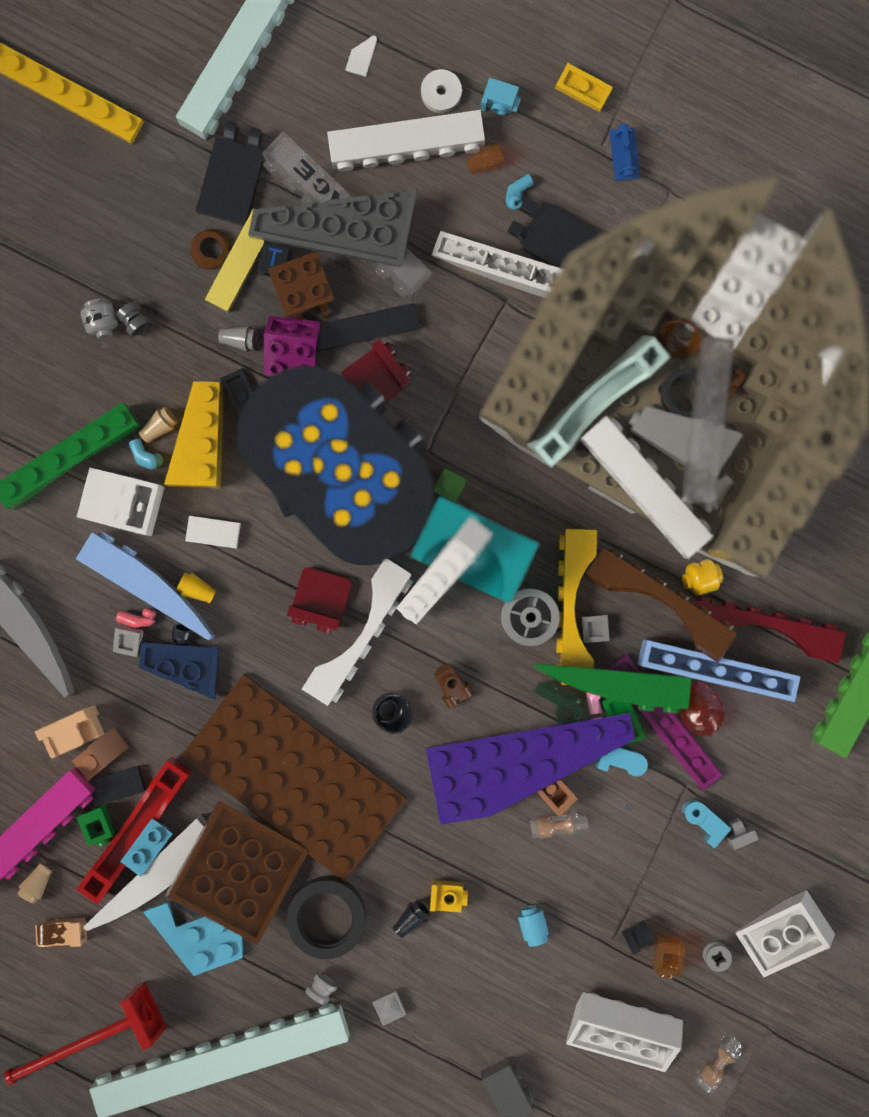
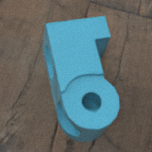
(624, 758)
(700, 815)

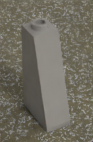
(671, 434)

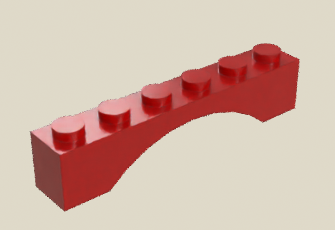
(152, 805)

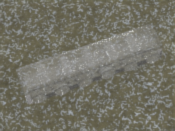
(707, 420)

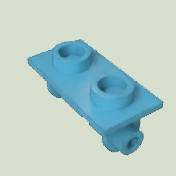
(146, 847)

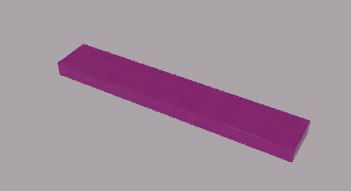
(675, 736)

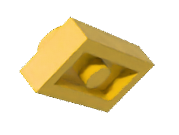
(583, 87)

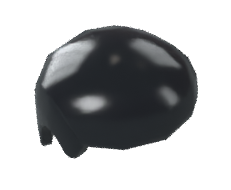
(392, 713)

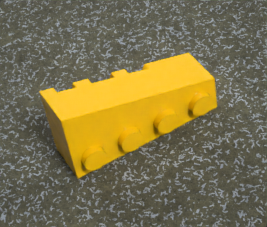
(199, 441)

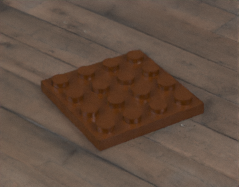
(237, 872)

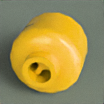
(702, 577)

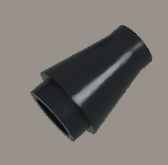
(413, 917)

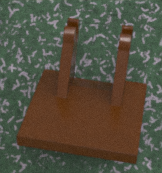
(301, 285)

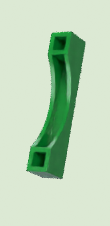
(40, 472)

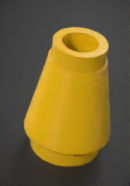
(195, 588)

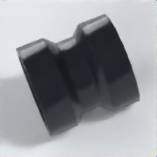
(638, 937)

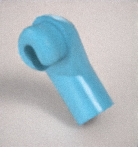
(144, 458)

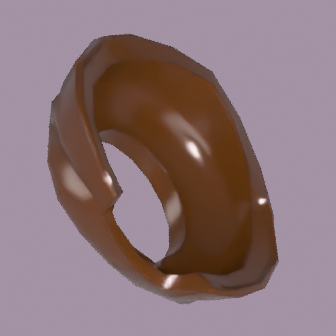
(208, 262)
(677, 344)

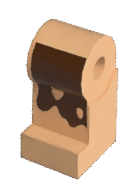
(61, 932)

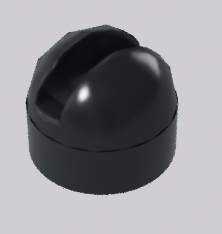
(181, 634)

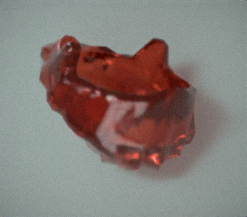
(704, 711)

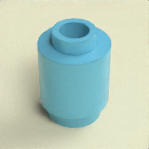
(533, 925)

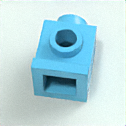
(500, 97)

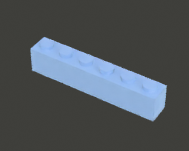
(726, 673)

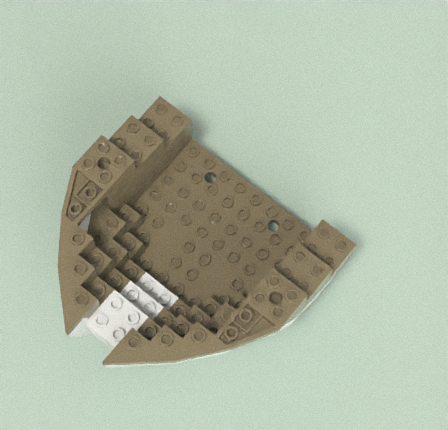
(737, 279)

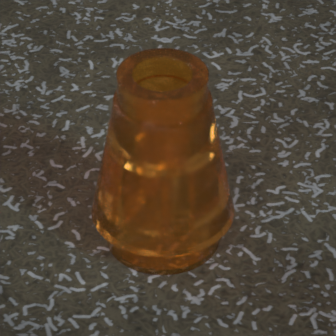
(486, 159)

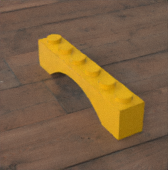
(578, 552)

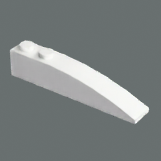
(496, 264)
(155, 879)

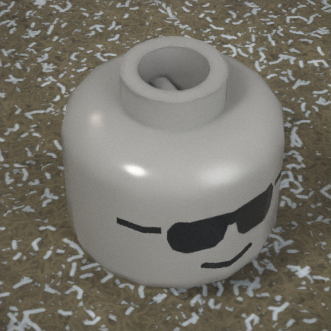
(99, 318)

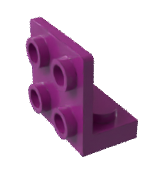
(289, 344)

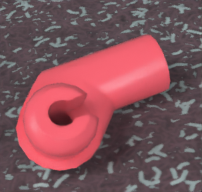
(136, 621)

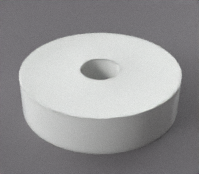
(445, 80)

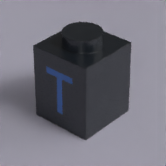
(273, 255)

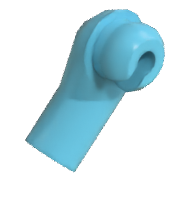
(516, 190)

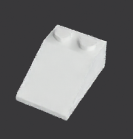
(786, 934)

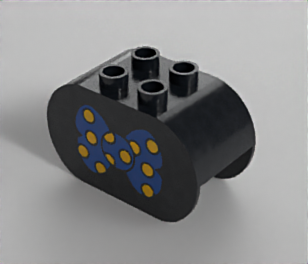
(338, 462)

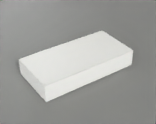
(213, 532)

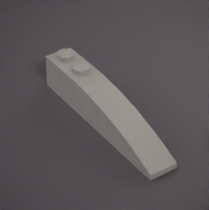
(31, 635)

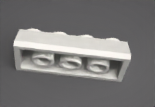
(625, 1032)

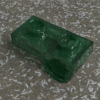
(550, 693)

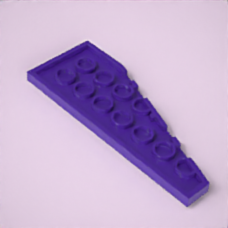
(499, 770)

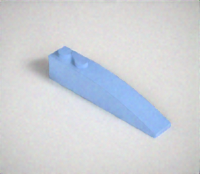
(140, 579)

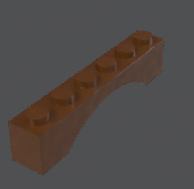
(616, 575)

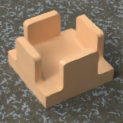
(71, 731)

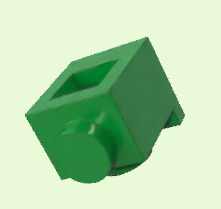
(88, 826)

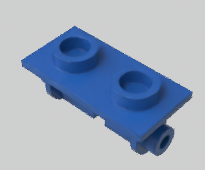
(624, 153)

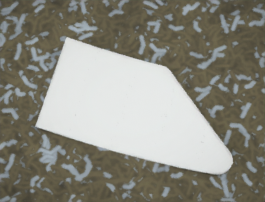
(361, 56)

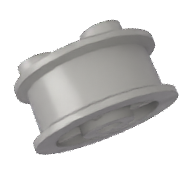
(545, 621)

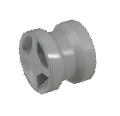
(714, 951)
(321, 988)

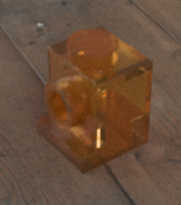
(674, 965)

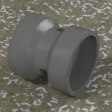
(133, 318)

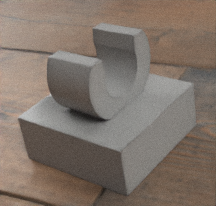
(741, 835)

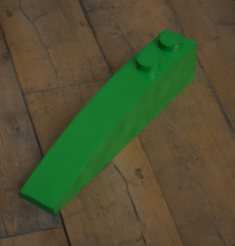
(625, 686)

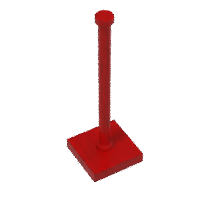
(140, 1015)

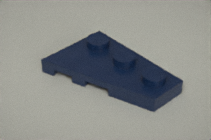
(183, 664)

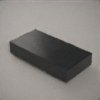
(117, 785)

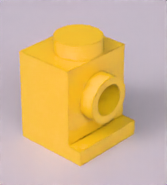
(443, 888)

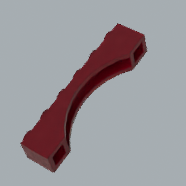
(815, 642)

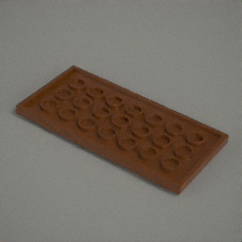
(294, 777)

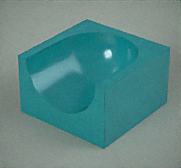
(498, 564)

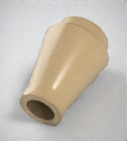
(158, 425)
(34, 885)

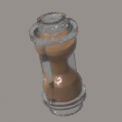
(548, 826)
(712, 1073)

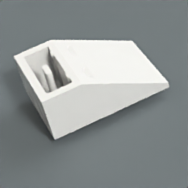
(120, 501)

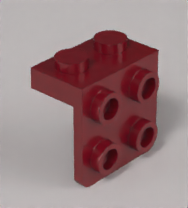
(379, 370)
(320, 600)

